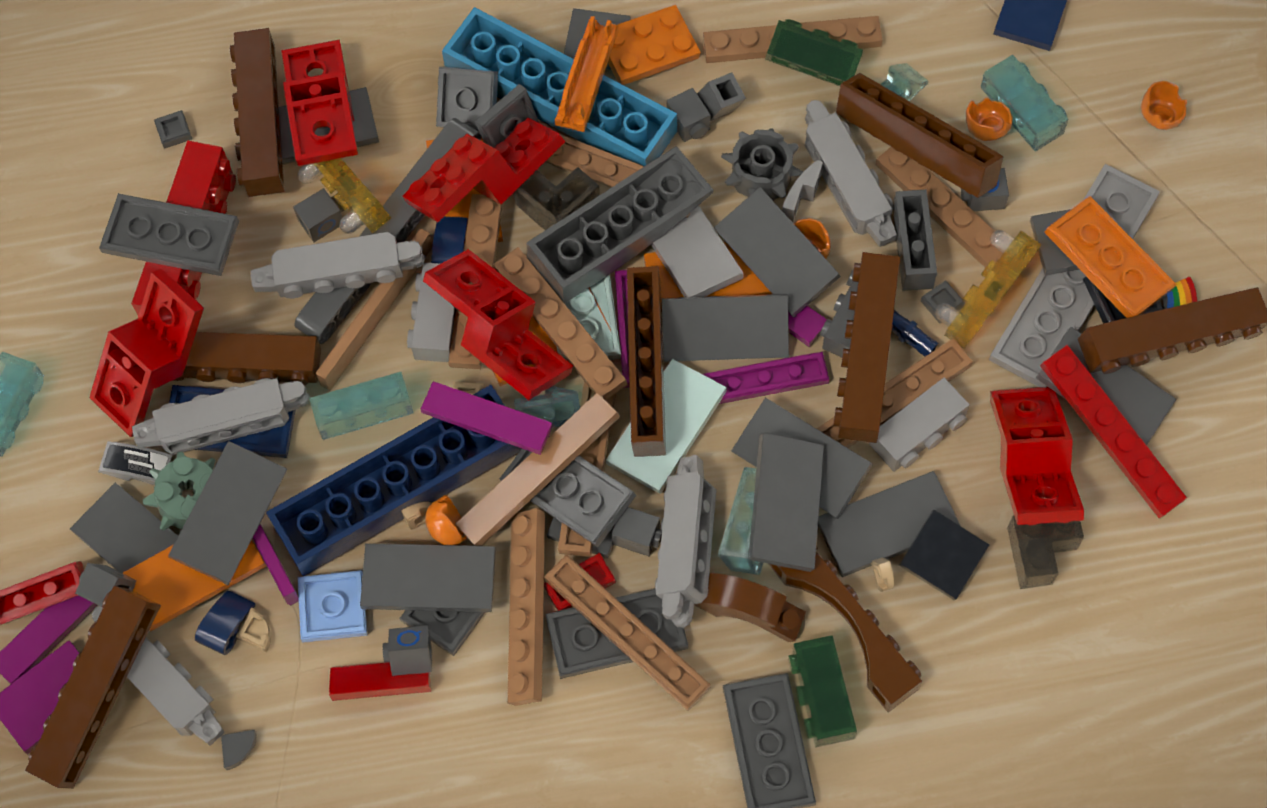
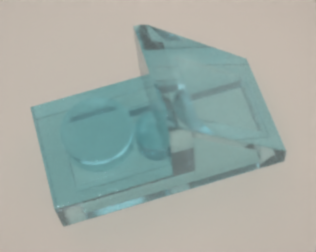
(904, 81)
(554, 406)

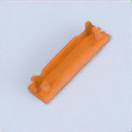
(586, 75)

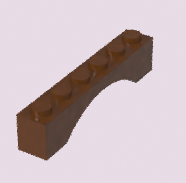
(888, 673)

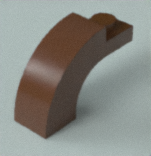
(752, 603)

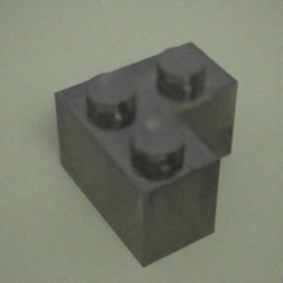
(552, 203)
(1035, 548)

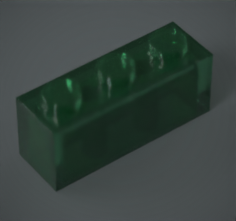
(813, 52)
(822, 691)

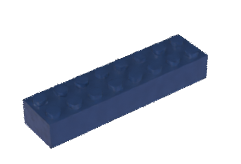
(375, 488)

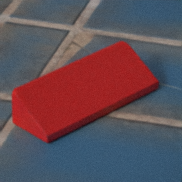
(40, 592)
(374, 681)

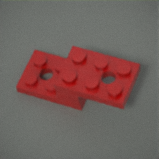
(319, 103)
(480, 167)
(498, 324)
(146, 351)
(1036, 456)

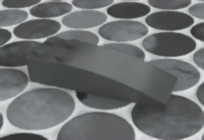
(617, 224)

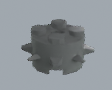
(762, 162)

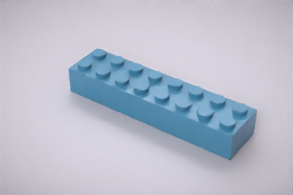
(620, 118)

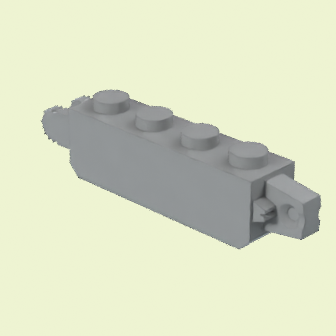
(848, 175)
(337, 265)
(221, 416)
(685, 541)
(171, 693)

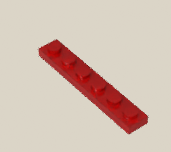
(1113, 431)

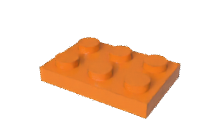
(651, 45)

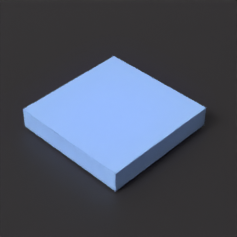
(331, 606)

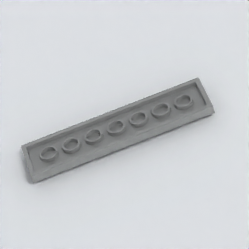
(1062, 298)

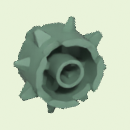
(171, 481)

